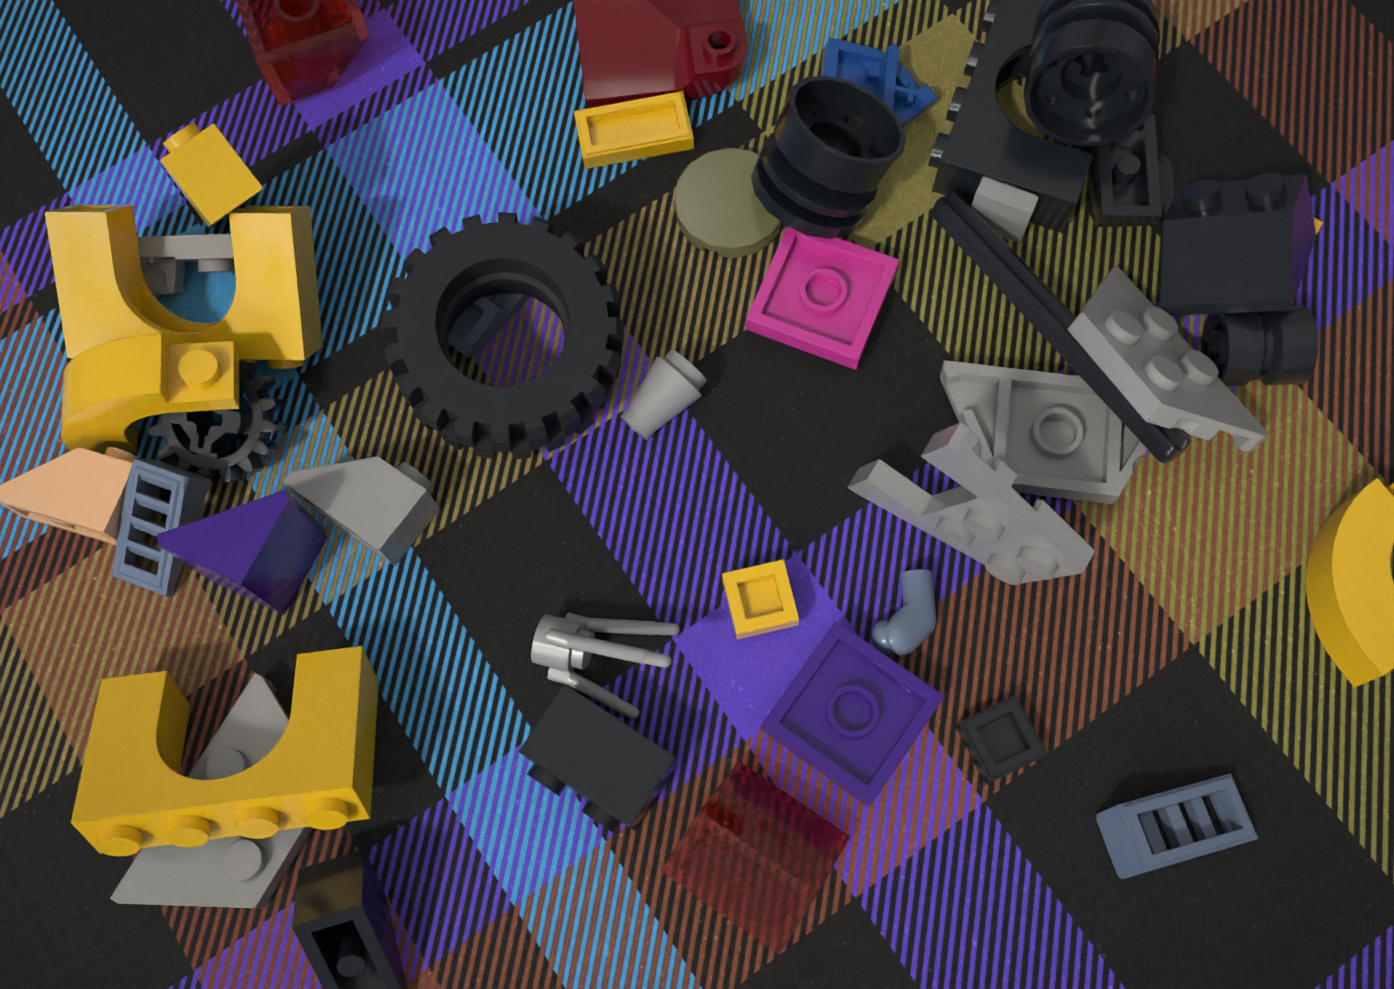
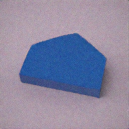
(879, 74)

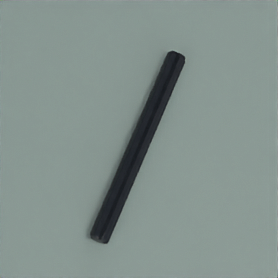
(1048, 316)

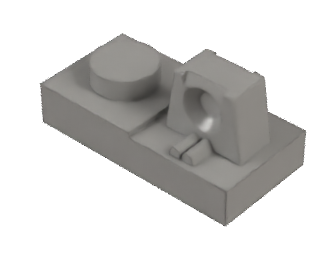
(165, 259)

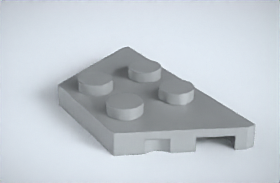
(1157, 367)
(1045, 430)
(227, 869)

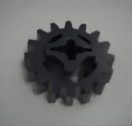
(207, 443)

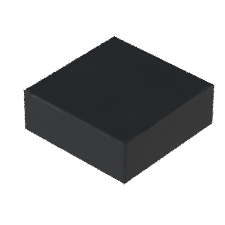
(1001, 739)

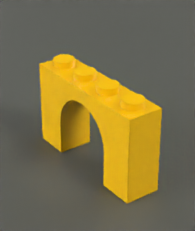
(108, 298)
(311, 778)

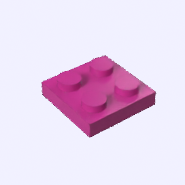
(822, 296)

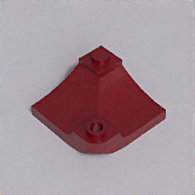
(658, 48)

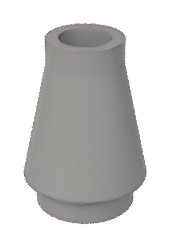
(664, 393)

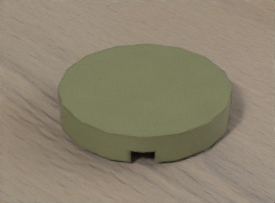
(719, 205)

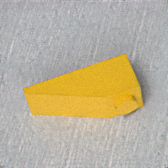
(209, 172)

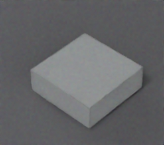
(1004, 207)

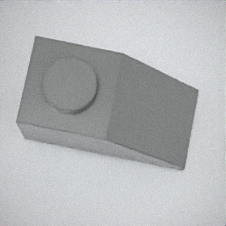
(369, 501)

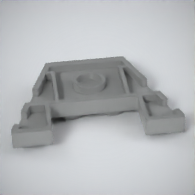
(981, 515)

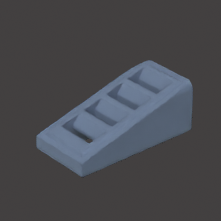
(140, 501)
(1137, 843)

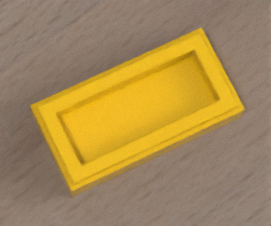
(634, 129)

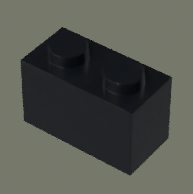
(597, 758)

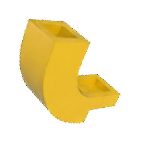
(139, 378)
(1353, 584)

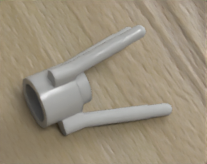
(571, 640)

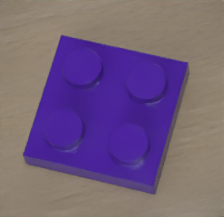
(852, 713)

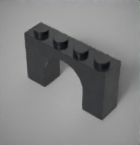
(988, 143)

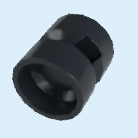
(1262, 346)

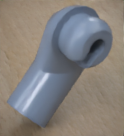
(911, 622)

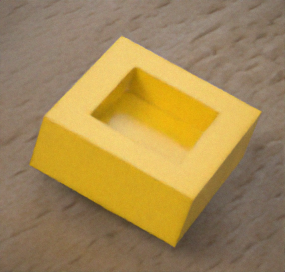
(760, 599)

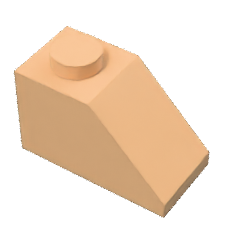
(74, 492)

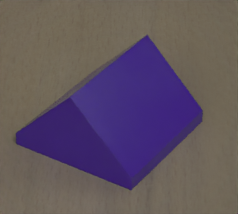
(252, 548)

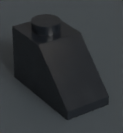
(347, 925)

